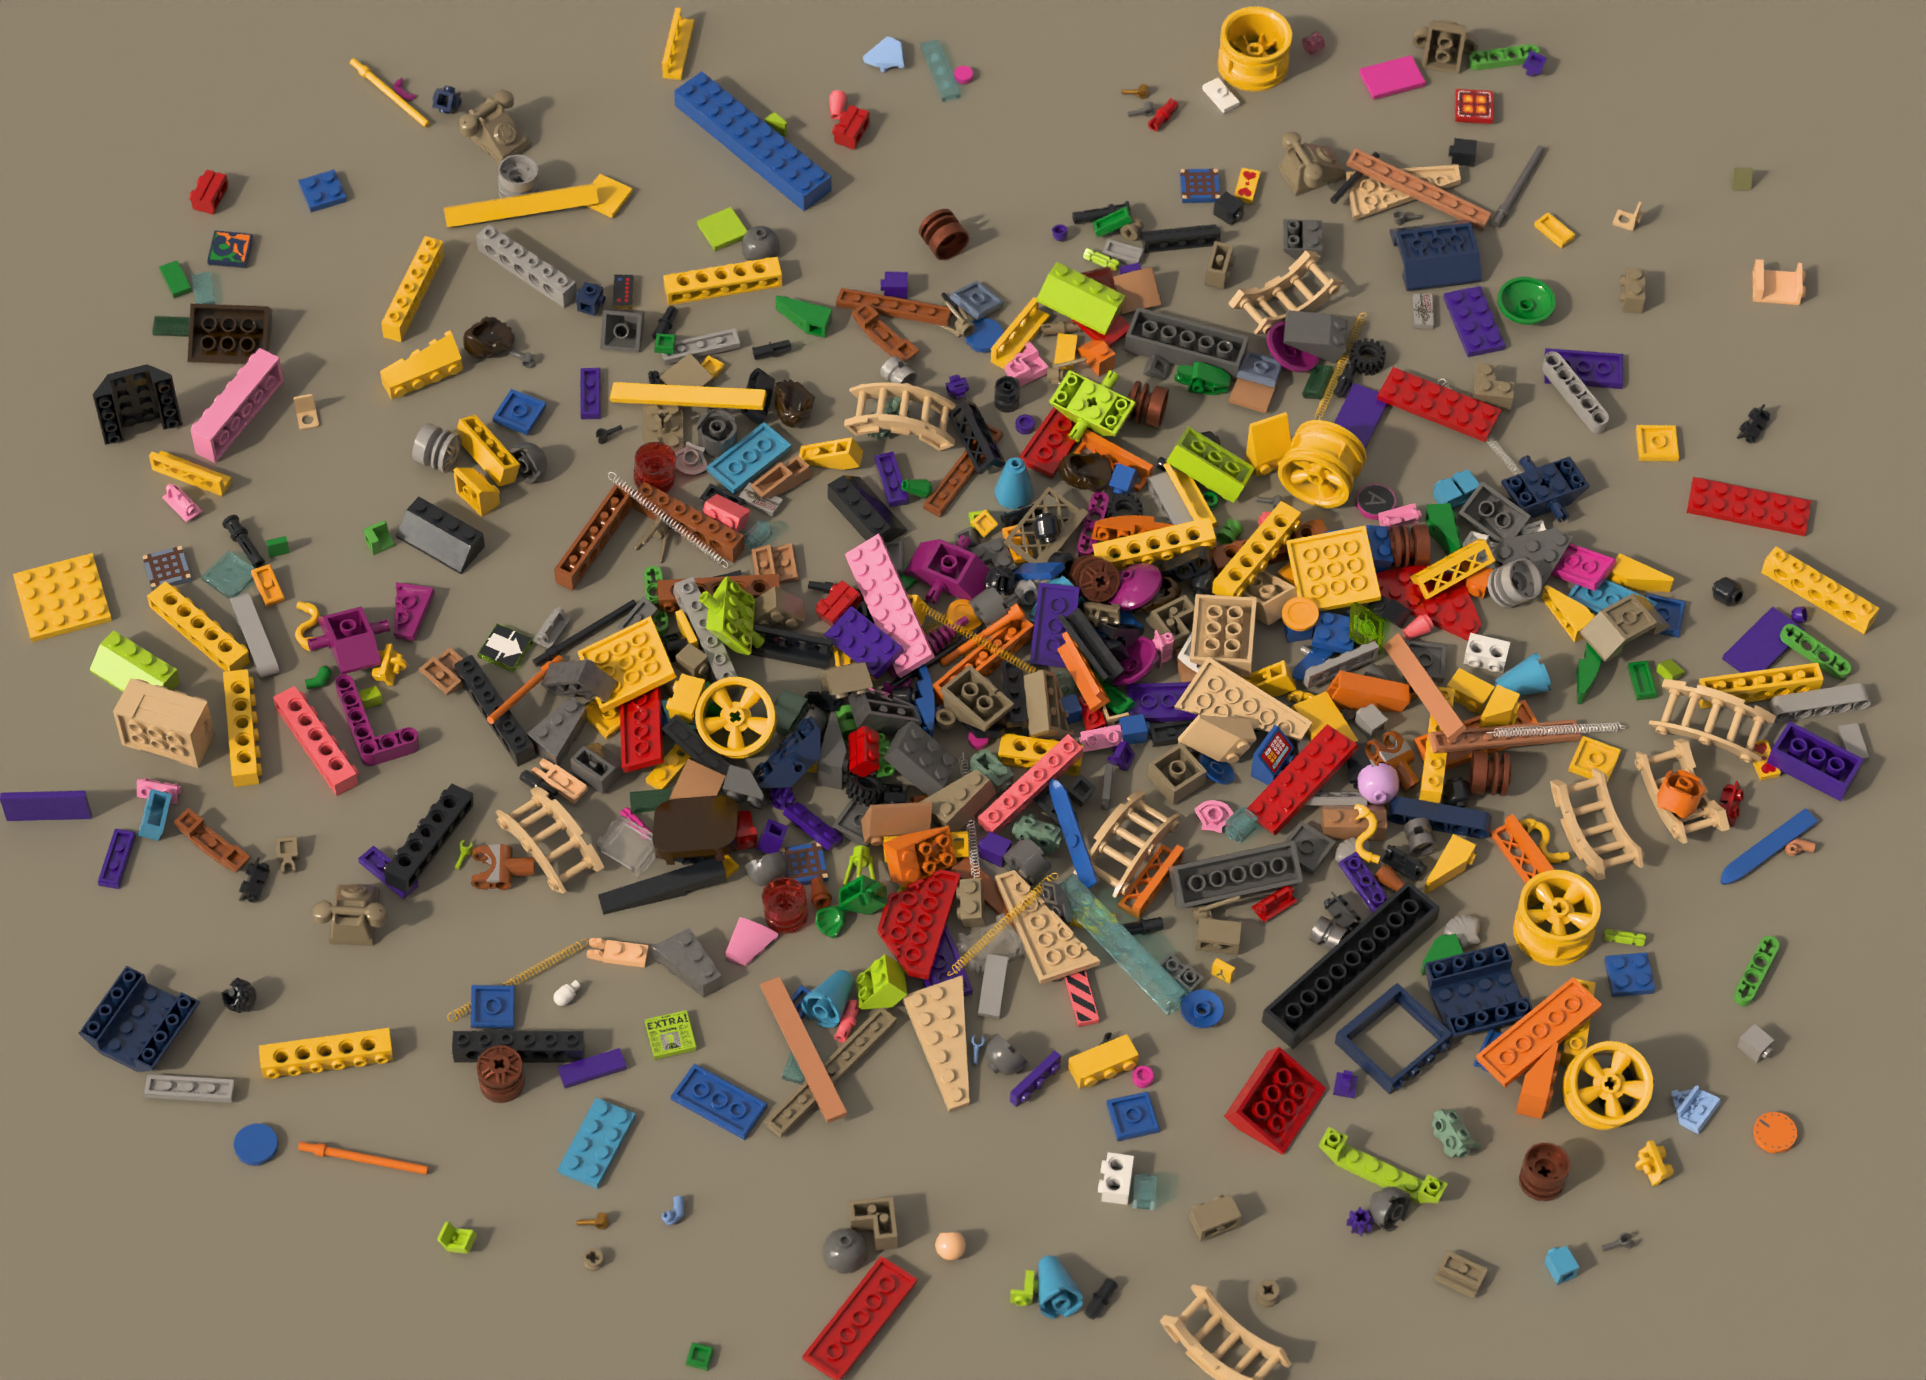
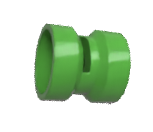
(1230, 532)

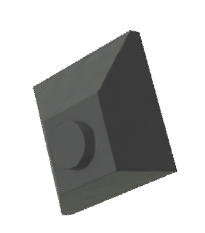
(622, 329)

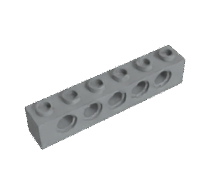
(526, 266)
(719, 663)

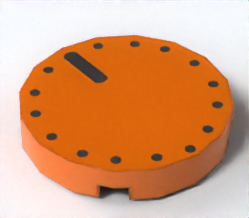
(1775, 1132)

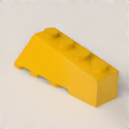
(423, 367)

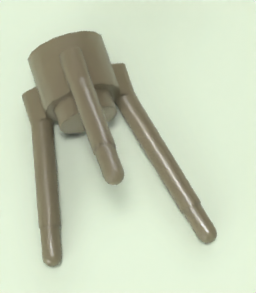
(964, 326)
(1056, 374)
(657, 530)
(1204, 911)

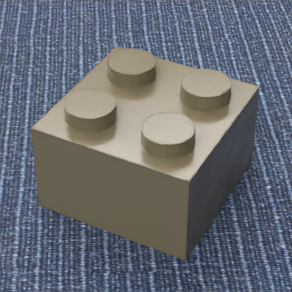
(1176, 773)

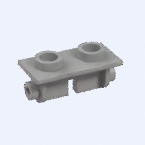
(551, 628)

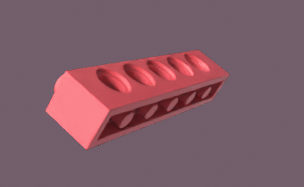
(338, 780)
(1034, 781)

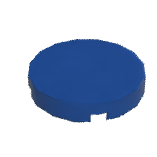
(985, 335)
(255, 1144)

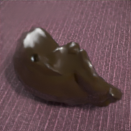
(488, 338)
(793, 403)
(1086, 471)
(1168, 592)

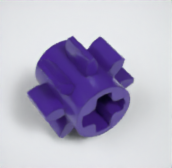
(957, 386)
(782, 797)
(1360, 1221)

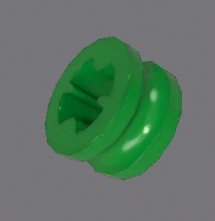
(1211, 496)

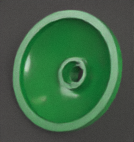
(1529, 294)

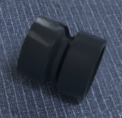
(1007, 394)

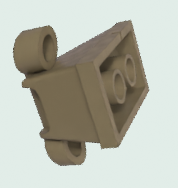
(1444, 45)
(494, 129)
(1308, 165)
(971, 700)
(353, 914)

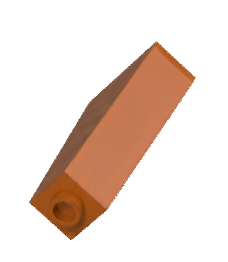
(1358, 690)

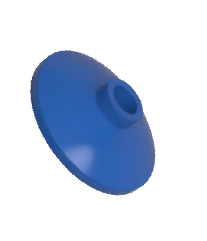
(1217, 771)
(1202, 1001)

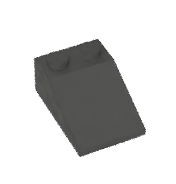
(1316, 334)
(1493, 513)
(832, 764)

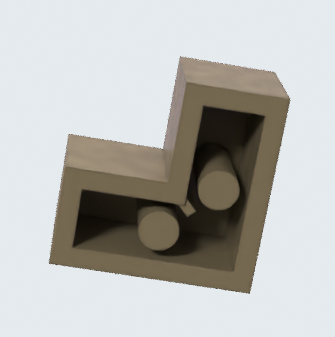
(1487, 390)
(779, 607)
(1174, 619)
(689, 662)
(875, 1216)

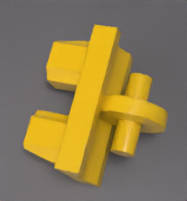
(390, 665)
(1651, 1162)

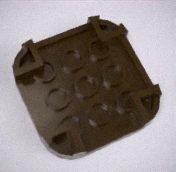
(695, 828)

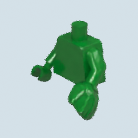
(858, 896)

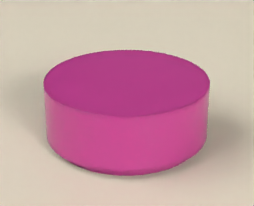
(963, 74)
(977, 743)
(1143, 1076)

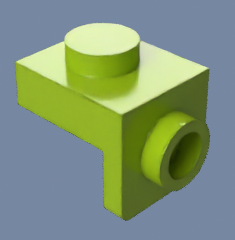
(456, 1239)
(1025, 1296)

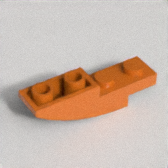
(1124, 526)

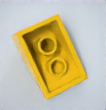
(1268, 443)

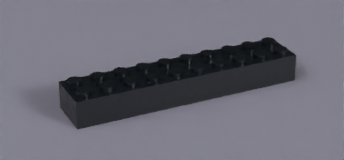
(1350, 965)

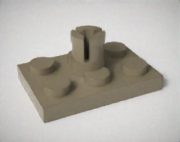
(664, 425)

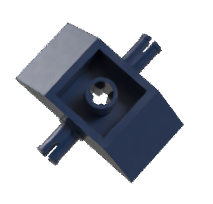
(1546, 487)
(792, 757)

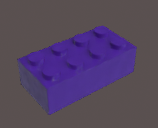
(1815, 761)

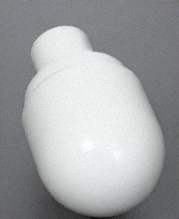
(566, 993)

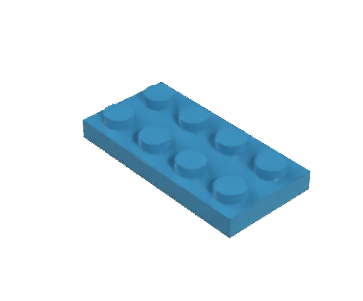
(749, 458)
(1604, 596)
(596, 1143)

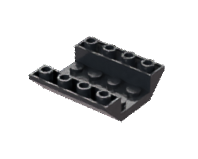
(134, 398)

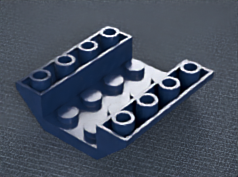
(1438, 254)
(1476, 990)
(137, 1021)

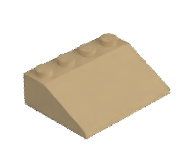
(1224, 631)

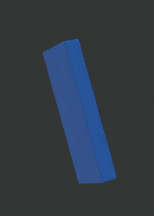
(1038, 571)

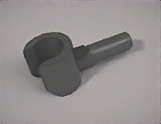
(1147, 110)
(1400, 218)
(527, 360)
(1275, 500)
(1621, 1241)

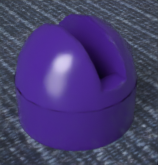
(1060, 232)
(1799, 614)

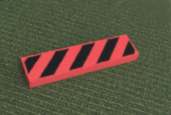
(1081, 999)

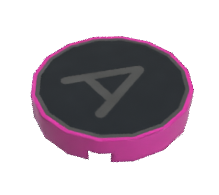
(1375, 499)

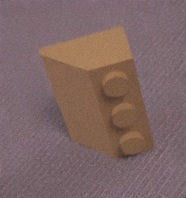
(895, 820)
(1341, 824)

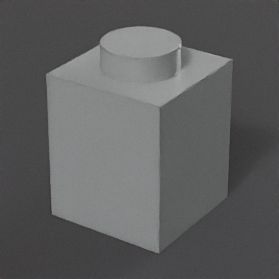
(1370, 721)
(1756, 1043)

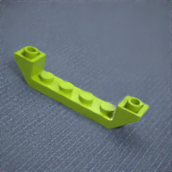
(1377, 1171)

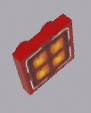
(1474, 106)

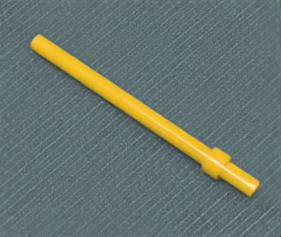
(367, 73)

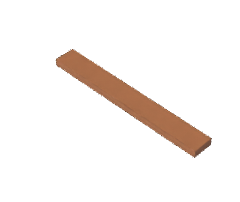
(1418, 189)
(1425, 687)
(1479, 738)
(803, 1050)

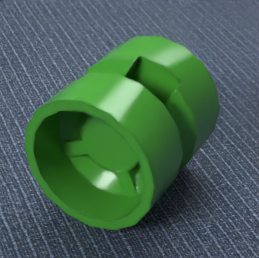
(846, 721)

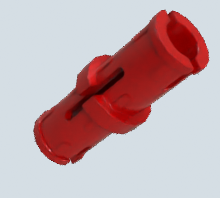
(1163, 114)

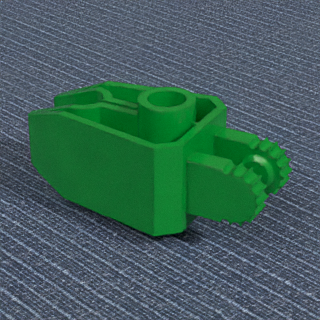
(1203, 378)

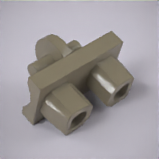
(1101, 613)

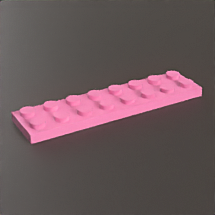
(889, 603)

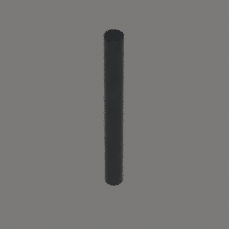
(1349, 183)

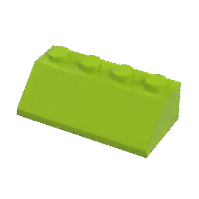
(1081, 298)
(1210, 464)
(122, 659)

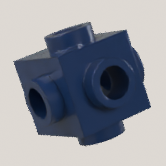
(441, 101)
(590, 298)

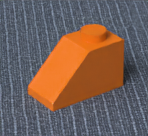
(1098, 355)
(1477, 582)

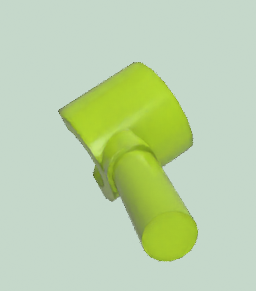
(465, 851)

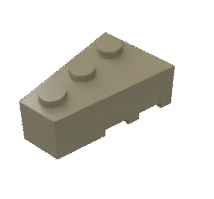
(1044, 706)
(960, 800)

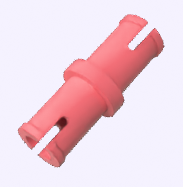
(847, 1021)

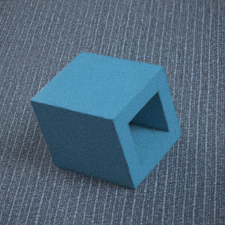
(1561, 1264)

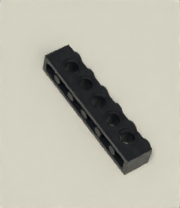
(487, 701)
(428, 838)
(530, 1045)

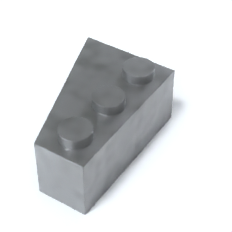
(578, 678)
(881, 712)
(558, 731)
(689, 961)

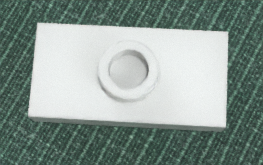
(1220, 95)

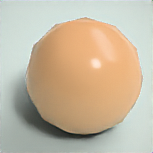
(950, 1245)

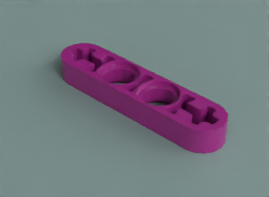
(1089, 523)

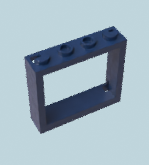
(1375, 1010)

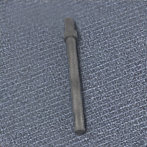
(1503, 210)

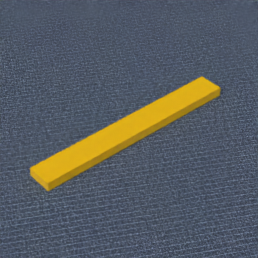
(521, 205)
(688, 396)

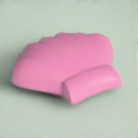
(1213, 815)

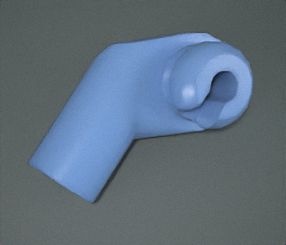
(676, 1213)

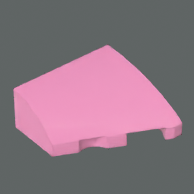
(1026, 365)
(748, 941)

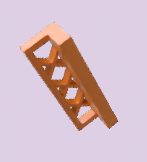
(1116, 455)
(1083, 674)
(1524, 842)
(1154, 883)

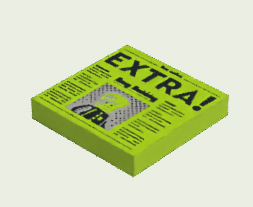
(670, 1034)

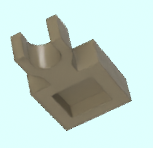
(287, 851)

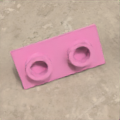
(181, 502)
(1400, 516)
(1164, 647)
(1101, 738)
(145, 785)

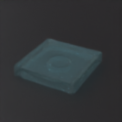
(229, 575)

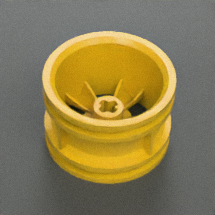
(1253, 67)
(1322, 464)
(735, 745)
(1562, 895)
(1578, 1099)

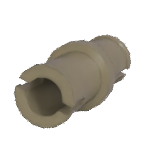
(1059, 327)

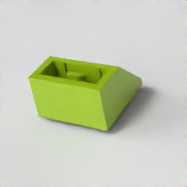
(881, 984)

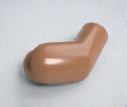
(1799, 845)

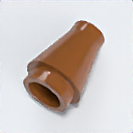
(1389, 878)
(820, 894)

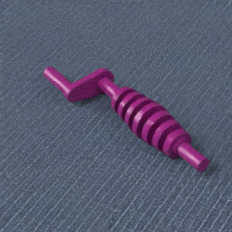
(937, 639)

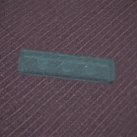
(940, 70)

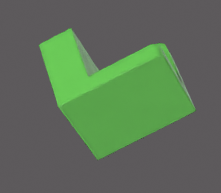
(378, 537)

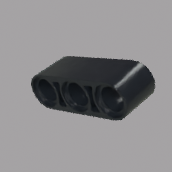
(762, 381)
(1191, 559)

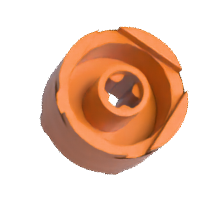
(1680, 793)

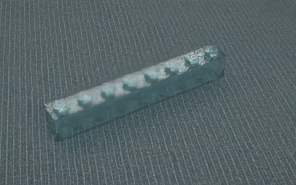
(1122, 946)

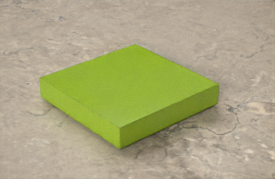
(722, 228)

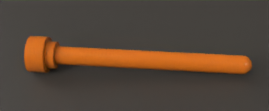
(1015, 613)

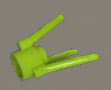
(860, 858)

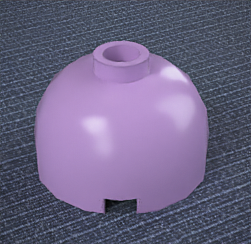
(1378, 783)

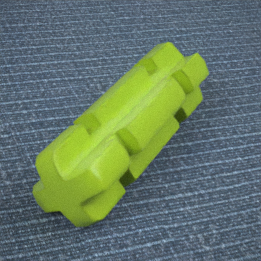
(1101, 259)
(1624, 937)

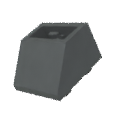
(1302, 236)
(597, 766)
(743, 787)

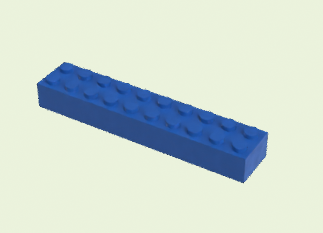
(753, 141)

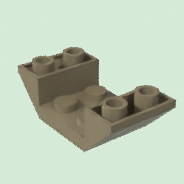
(1621, 624)
(845, 679)

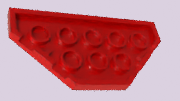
(1448, 609)
(916, 921)

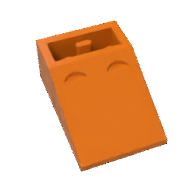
(919, 855)
(1539, 1084)

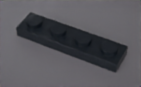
(695, 746)

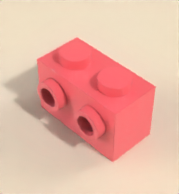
(727, 512)

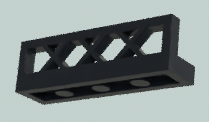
(1180, 238)
(979, 432)
(1092, 645)
(791, 649)
(1014, 690)

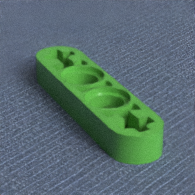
(1486, 62)
(649, 586)
(1813, 654)
(1757, 971)

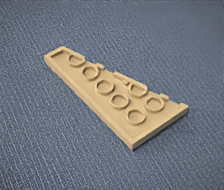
(1372, 196)
(1225, 694)
(1045, 936)
(940, 1027)

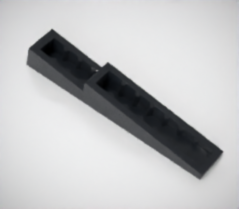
(664, 886)

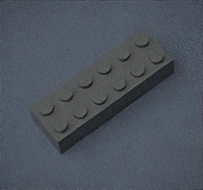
(1185, 341)
(1235, 874)

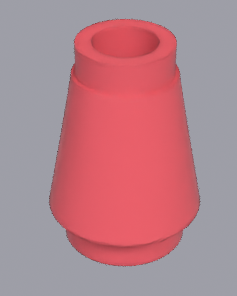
(837, 103)
(1419, 627)

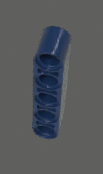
(1441, 817)

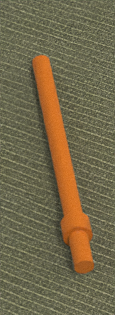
(522, 691)
(321, 1150)

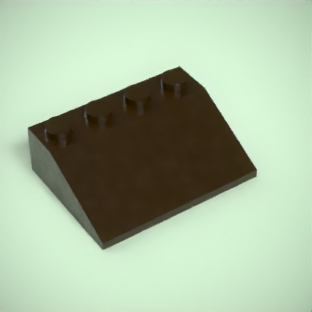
(227, 332)

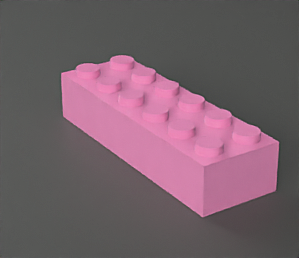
(237, 405)

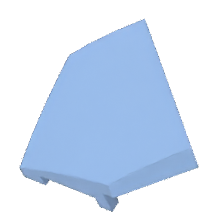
(886, 54)
(1694, 1107)

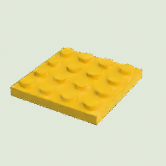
(1334, 568)
(62, 597)
(633, 659)

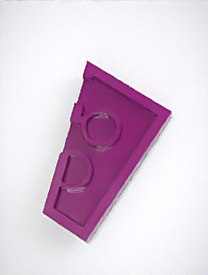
(411, 607)

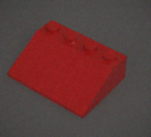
(1275, 1100)

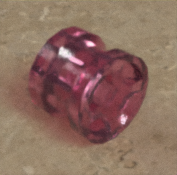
(1313, 43)

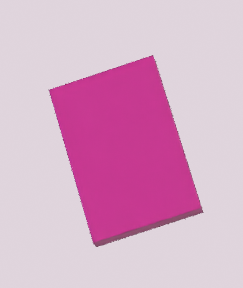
(1392, 77)
(1584, 567)

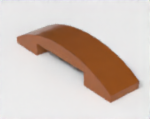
(882, 335)
(210, 842)

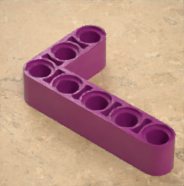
(370, 743)

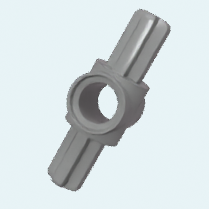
(1025, 592)

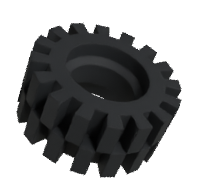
(1367, 348)
(1124, 502)
(866, 789)

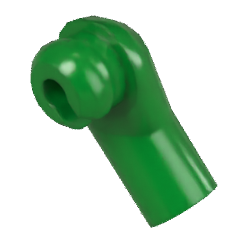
(321, 678)

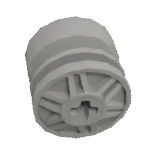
(517, 176)
(436, 447)
(1514, 583)

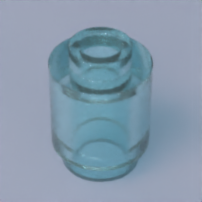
(758, 534)

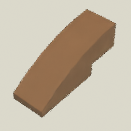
(782, 478)

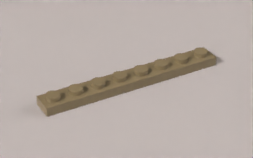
(836, 1066)

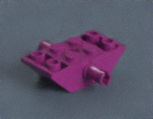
(948, 569)
(350, 639)

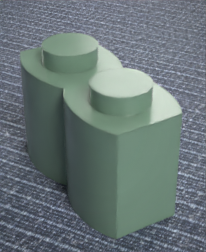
(789, 711)

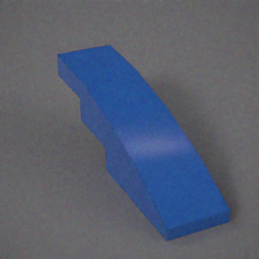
(926, 700)

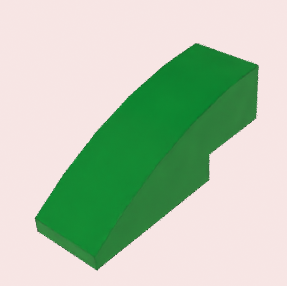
(1587, 673)

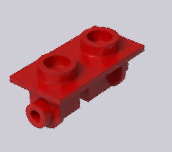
(1091, 720)
(1732, 796)
(1275, 903)

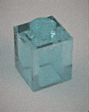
(1241, 824)
(1144, 1192)

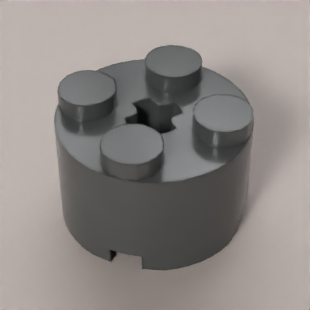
(717, 432)
(989, 606)
(1027, 861)

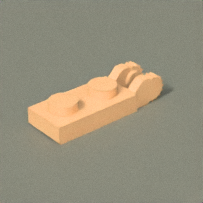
(559, 779)
(618, 952)

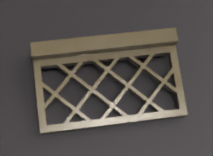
(1066, 529)

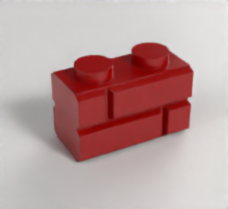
(851, 127)
(209, 191)
(837, 602)
(864, 751)

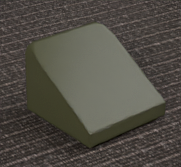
(1742, 179)

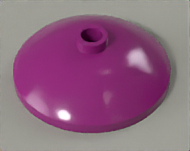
(1286, 355)
(1136, 586)
(1140, 662)

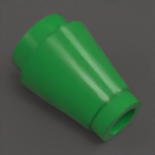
(918, 487)

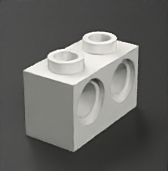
(1487, 649)
(1116, 1178)

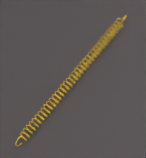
(1340, 366)
(970, 635)
(1001, 926)
(527, 972)

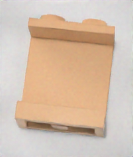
(1778, 286)

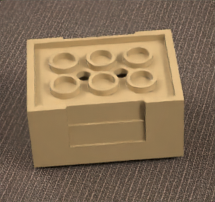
(164, 722)

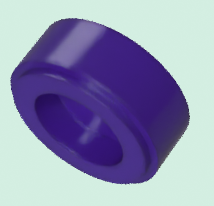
(1025, 424)

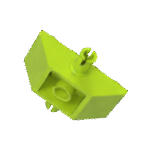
(1092, 404)
(732, 616)

